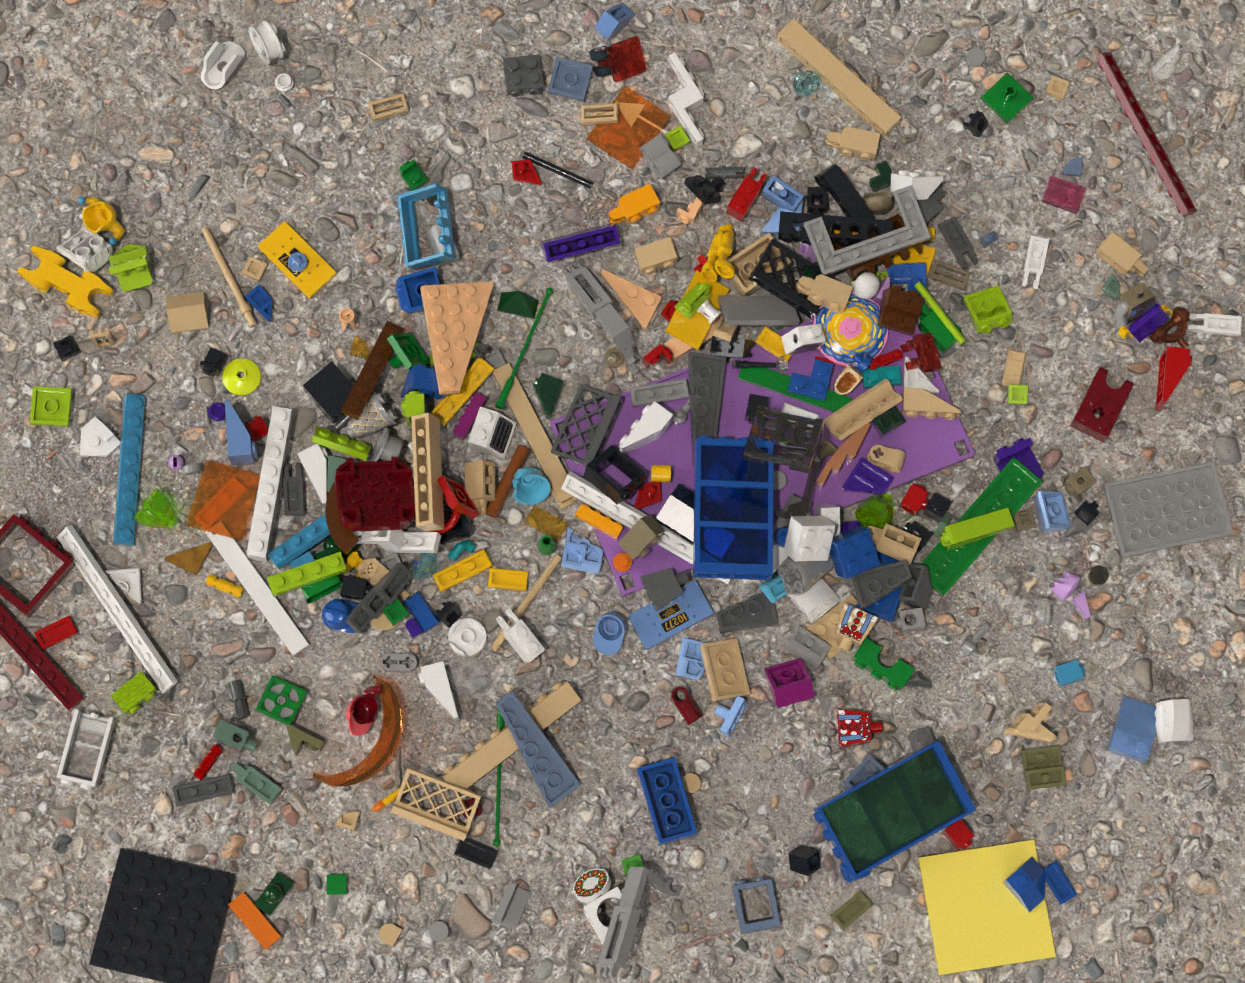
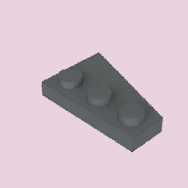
(880, 582)
(749, 614)

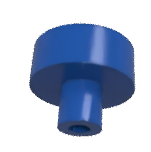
(862, 361)

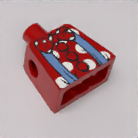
(855, 728)

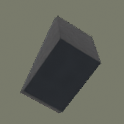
(458, 532)

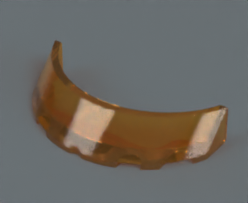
(383, 749)

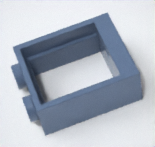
(761, 925)

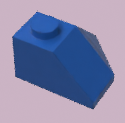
(422, 380)
(1027, 884)

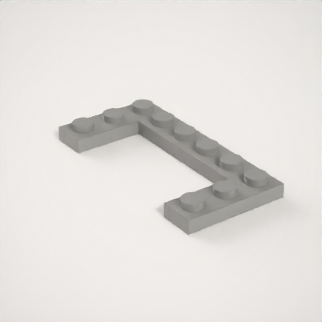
(834, 261)

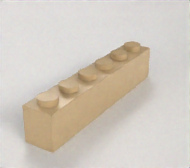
(426, 472)

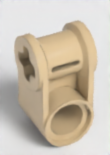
(888, 458)

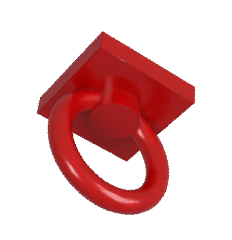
(458, 500)

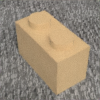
(655, 256)

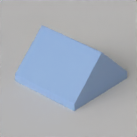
(1051, 511)

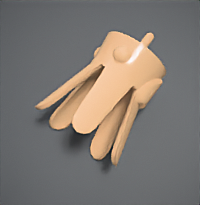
(347, 316)

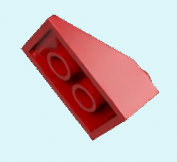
(1172, 366)

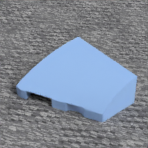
(581, 554)
(690, 660)

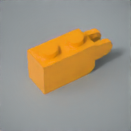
(635, 205)

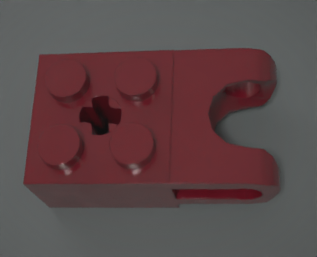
(1103, 401)

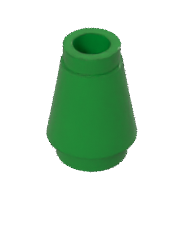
(546, 549)

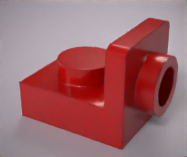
(653, 356)

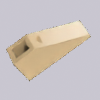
(923, 403)

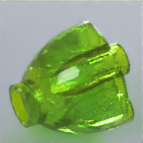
(156, 511)
(875, 511)

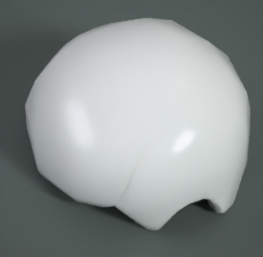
(866, 285)

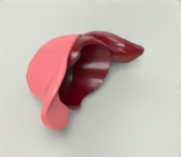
(362, 711)

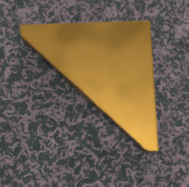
(190, 559)

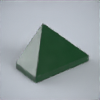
(518, 304)

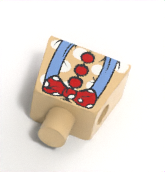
(853, 626)

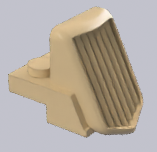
(1029, 724)

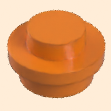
(622, 562)

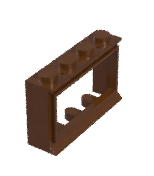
(886, 260)

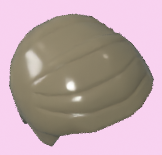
(878, 202)

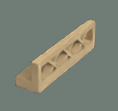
(862, 410)

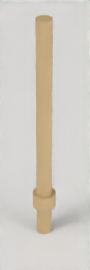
(244, 308)
(528, 599)

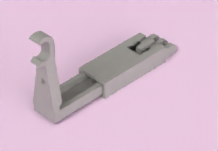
(601, 307)
(625, 919)

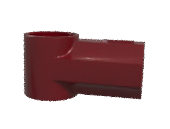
(686, 707)

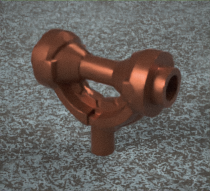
(1180, 318)

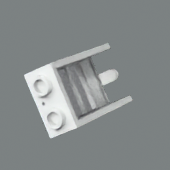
(85, 750)

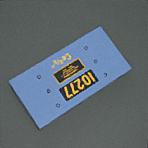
(673, 618)

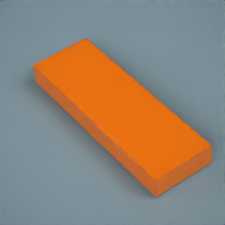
(254, 921)

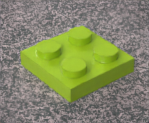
(50, 406)

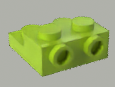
(988, 309)

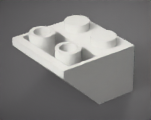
(921, 181)

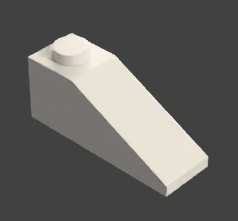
(316, 467)
(437, 684)

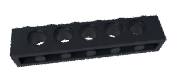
(845, 225)

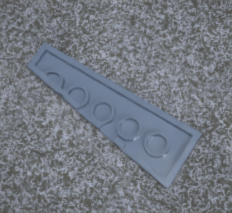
(542, 760)

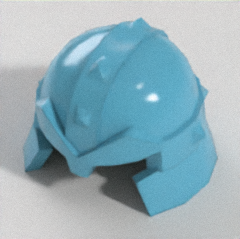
(530, 486)

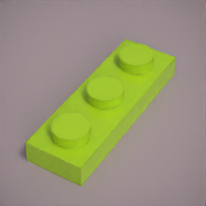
(341, 443)

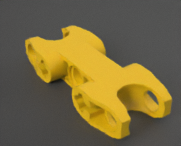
(52, 274)

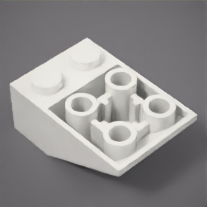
(649, 428)

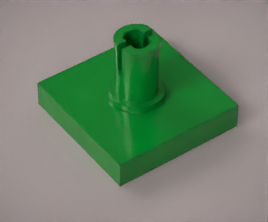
(1007, 98)
(407, 351)

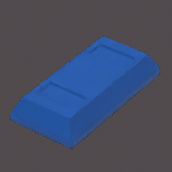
(421, 611)
(1058, 883)

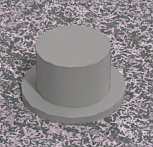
(386, 446)

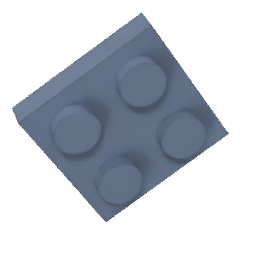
(570, 79)

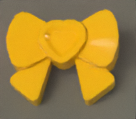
(354, 560)

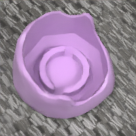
(1066, 586)

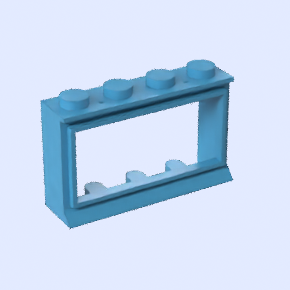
(409, 226)

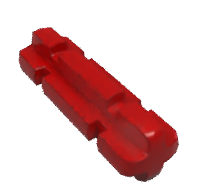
(885, 359)
(207, 762)

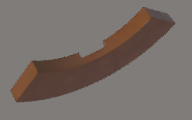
(340, 534)

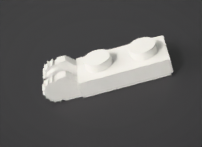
(1035, 259)
(1216, 324)

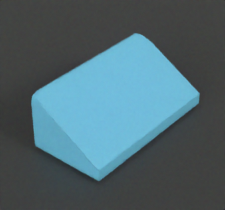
(773, 588)

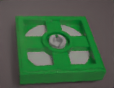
(281, 700)

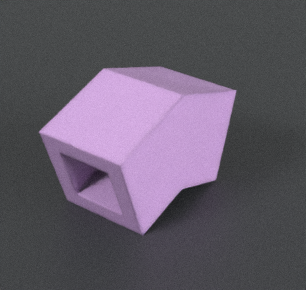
(807, 251)

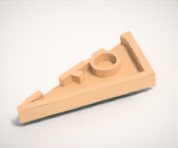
(638, 300)

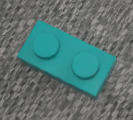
(875, 376)

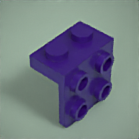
(1020, 451)

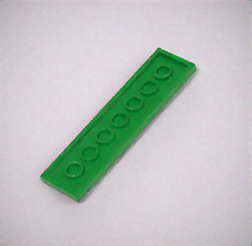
(1008, 490)

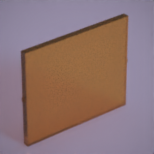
(637, 125)
(223, 500)

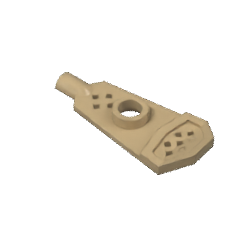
(376, 573)

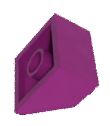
(789, 683)

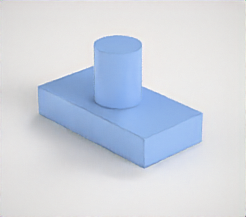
(731, 715)

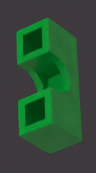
(894, 676)

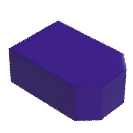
(413, 628)

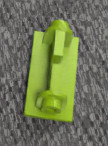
(693, 299)

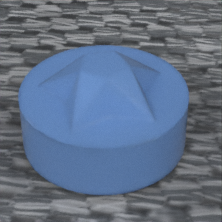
(297, 262)

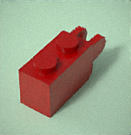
(746, 195)

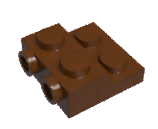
(899, 310)

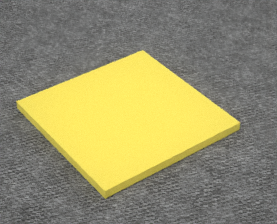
(976, 916)

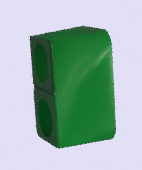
(321, 588)

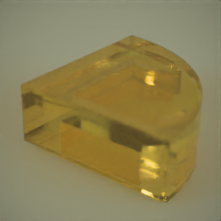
(359, 348)

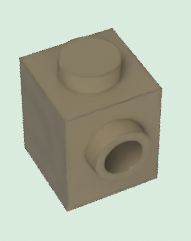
(1079, 483)

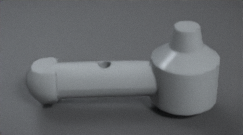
(679, 415)
(968, 647)

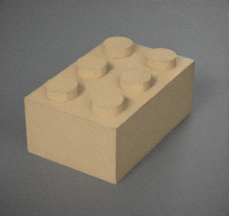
(746, 261)

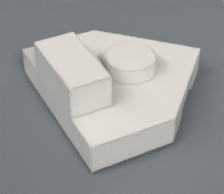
(97, 440)

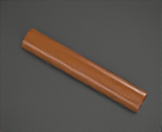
(506, 481)

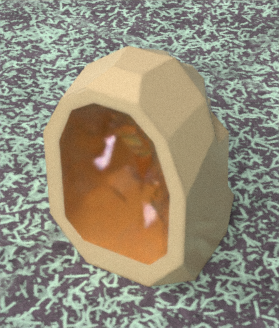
(847, 380)

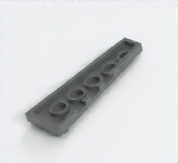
(705, 393)

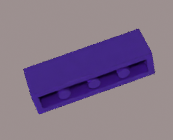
(580, 242)

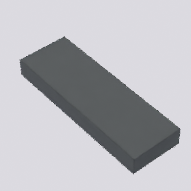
(203, 790)

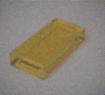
(546, 523)

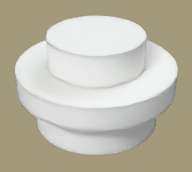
(284, 82)

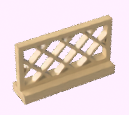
(431, 819)

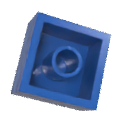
(853, 552)

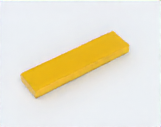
(472, 381)

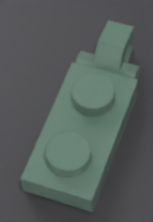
(256, 782)

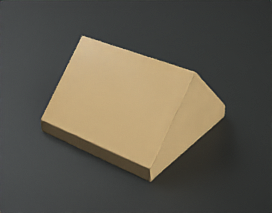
(187, 312)

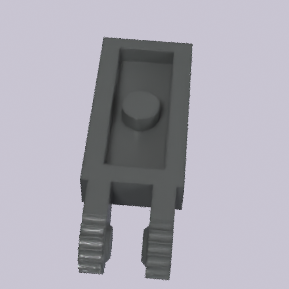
(957, 241)
(293, 492)

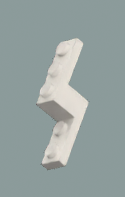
(686, 100)
(401, 542)

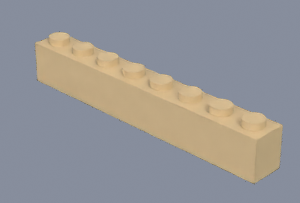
(839, 78)
(501, 744)

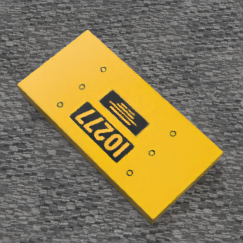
(285, 242)

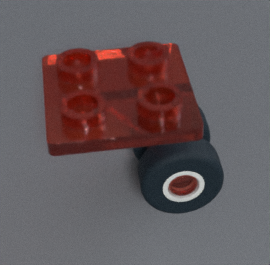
(619, 59)

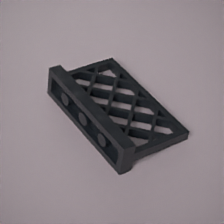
(780, 289)

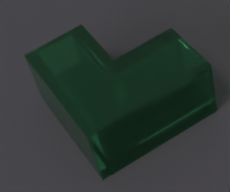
(883, 179)

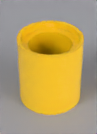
(660, 473)

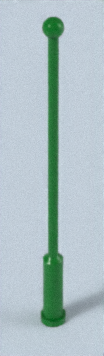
(509, 382)
(496, 842)

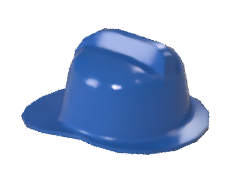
(336, 612)

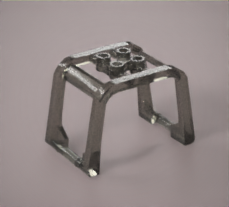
(796, 459)

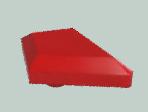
(524, 172)
(648, 495)

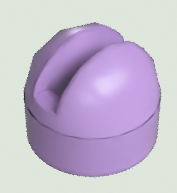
(180, 462)

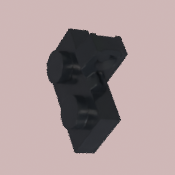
(705, 190)

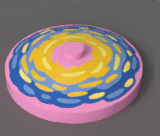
(851, 331)

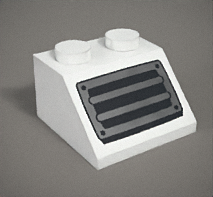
(491, 433)

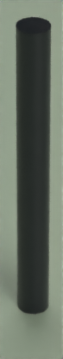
(558, 170)

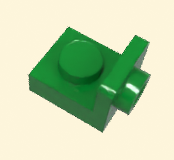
(412, 175)

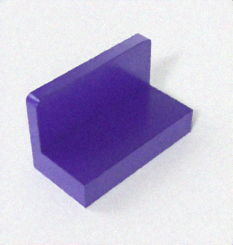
(1148, 322)

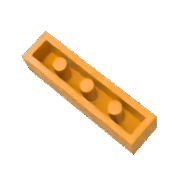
(598, 521)

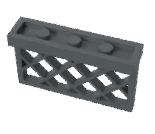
(603, 429)

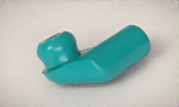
(460, 547)

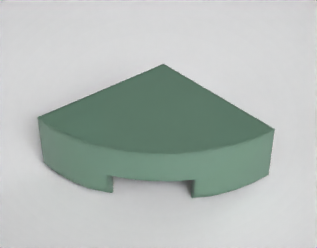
(1112, 287)
(944, 522)

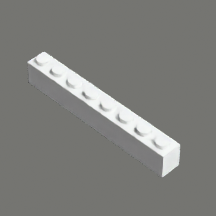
(270, 484)

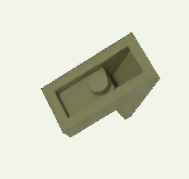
(299, 737)

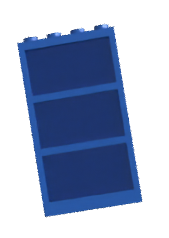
(732, 510)

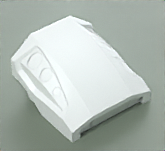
(86, 250)
(816, 600)
(1174, 720)

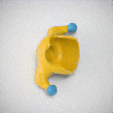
(101, 217)

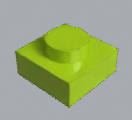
(677, 138)
(1018, 394)

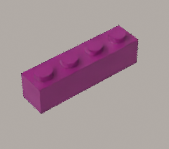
(469, 417)

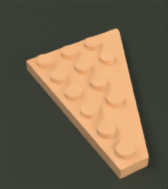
(453, 324)

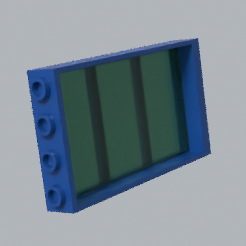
(893, 809)

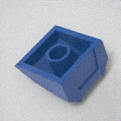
(409, 288)

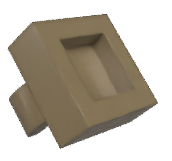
(1024, 520)

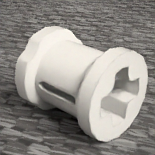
(709, 311)

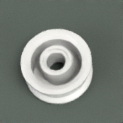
(266, 42)

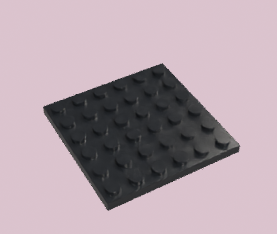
(162, 919)

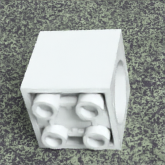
(592, 910)

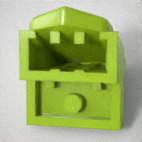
(131, 266)

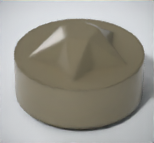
(613, 358)

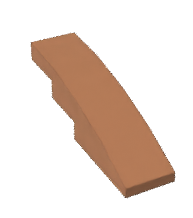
(845, 451)

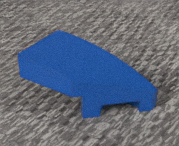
(260, 301)

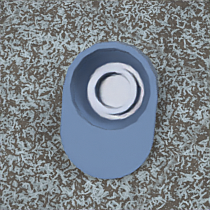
(609, 633)

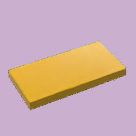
(695, 329)

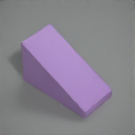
(884, 285)
(1081, 603)

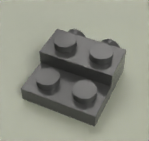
(523, 75)

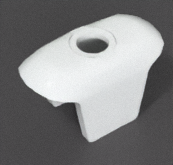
(226, 52)

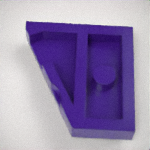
(867, 479)

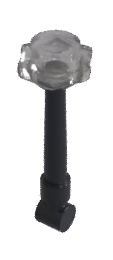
(781, 365)

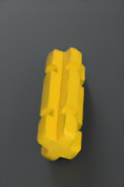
(224, 586)

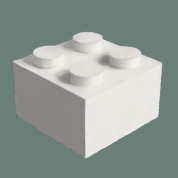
(809, 538)

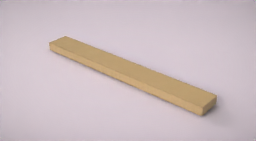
(533, 432)

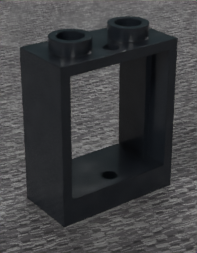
(624, 464)

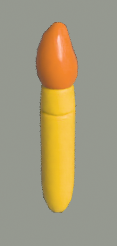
(390, 798)

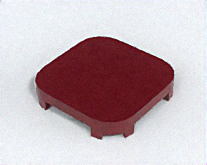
(375, 495)

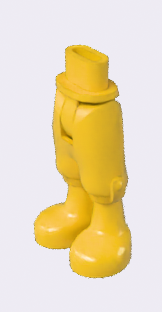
(717, 256)

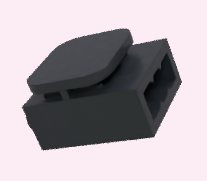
(329, 391)

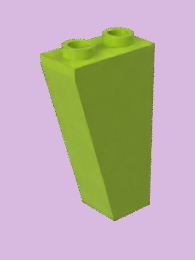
(976, 529)

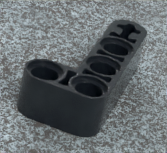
(843, 192)

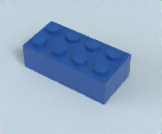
(666, 801)

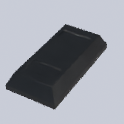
(476, 853)

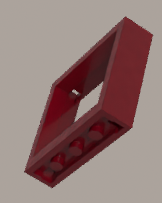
(53, 582)

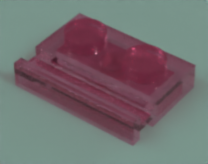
(1063, 195)

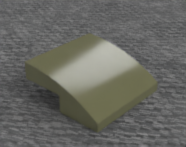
(1043, 767)

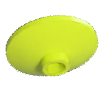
(244, 385)

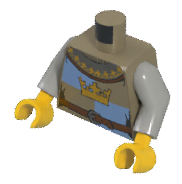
(1135, 304)

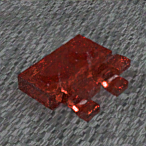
(926, 353)

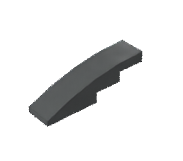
(378, 597)

